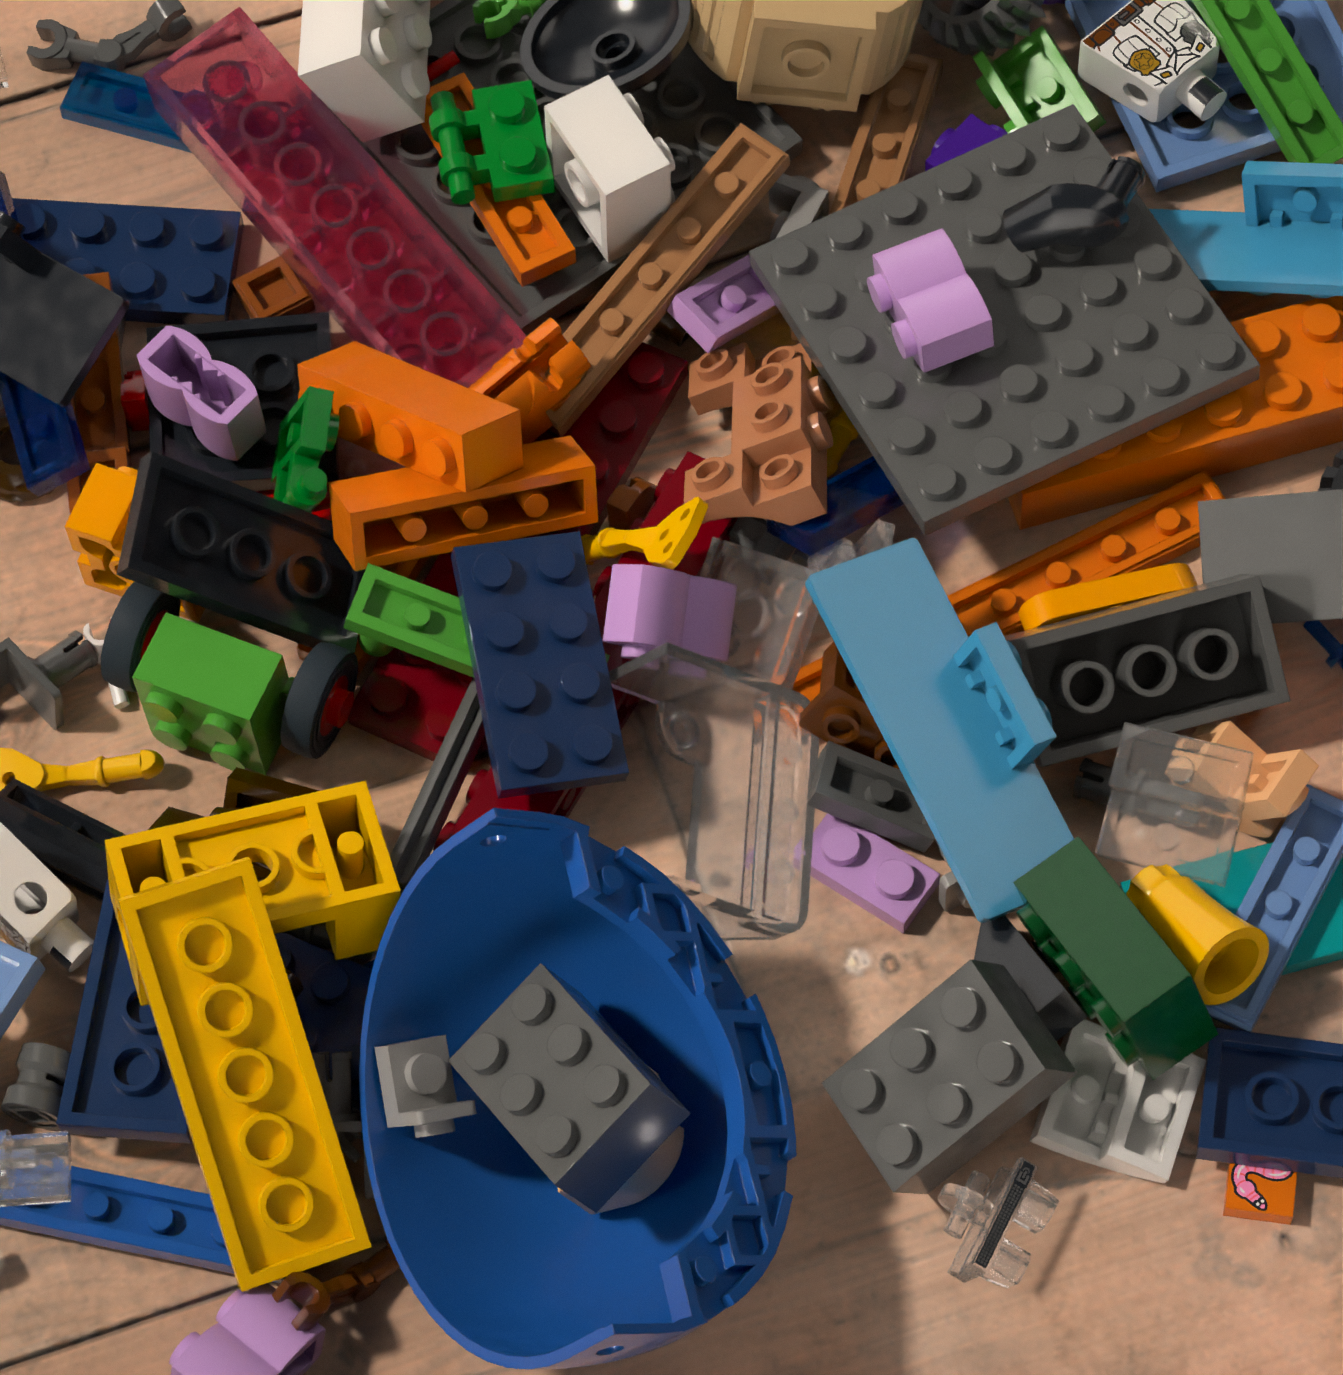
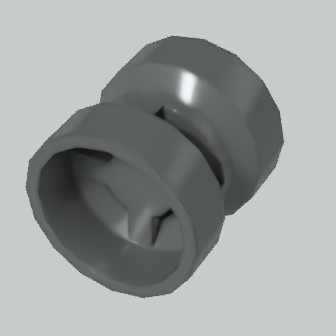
(39, 1085)

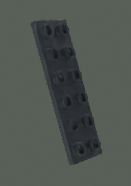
(50, 318)

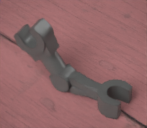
(163, 21)

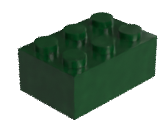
(1113, 960)

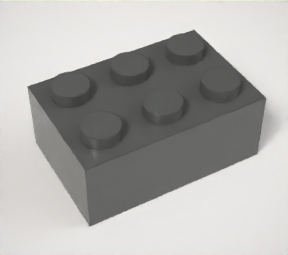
(949, 1077)
(568, 1088)

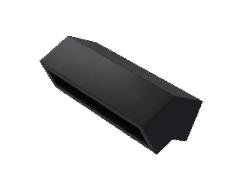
(58, 836)

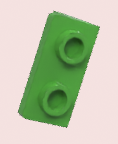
(1034, 82)

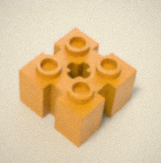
(99, 529)

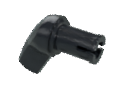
(1076, 212)

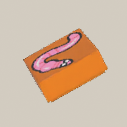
(1260, 1193)

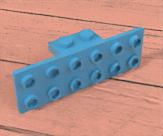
(1281, 242)
(951, 717)

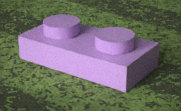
(723, 305)
(871, 872)

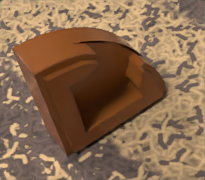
(630, 503)

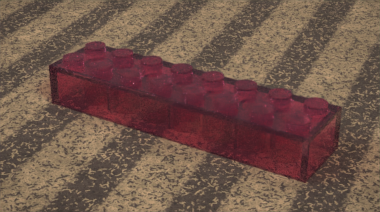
(327, 204)

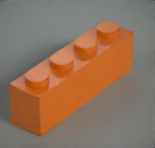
(417, 416)
(413, 516)

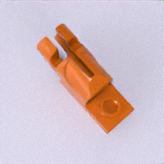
(521, 379)

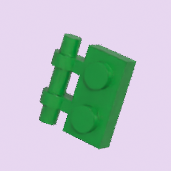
(511, 140)
(301, 441)

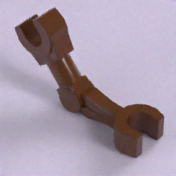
(355, 1284)

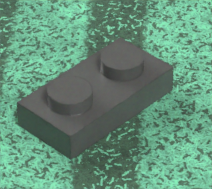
(868, 796)

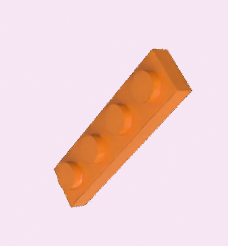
(520, 227)

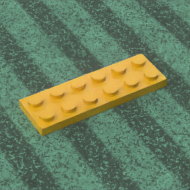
(244, 1073)

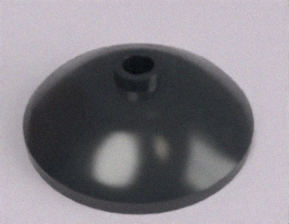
(586, 40)

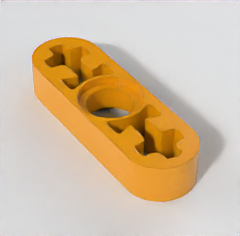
(1103, 594)

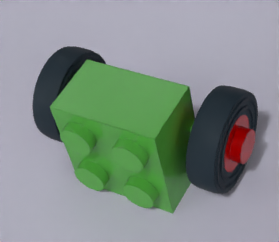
(221, 690)

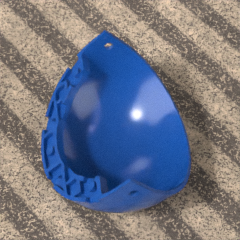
(468, 1210)

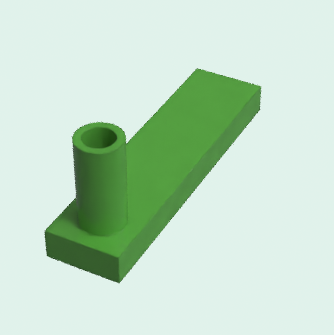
(1275, 78)
(410, 617)

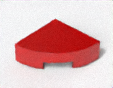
(135, 401)

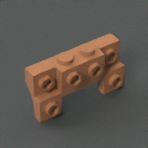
(776, 435)

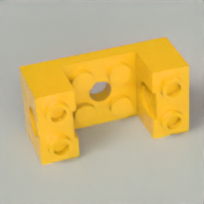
(321, 855)

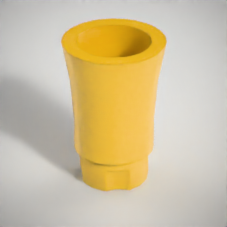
(1207, 938)

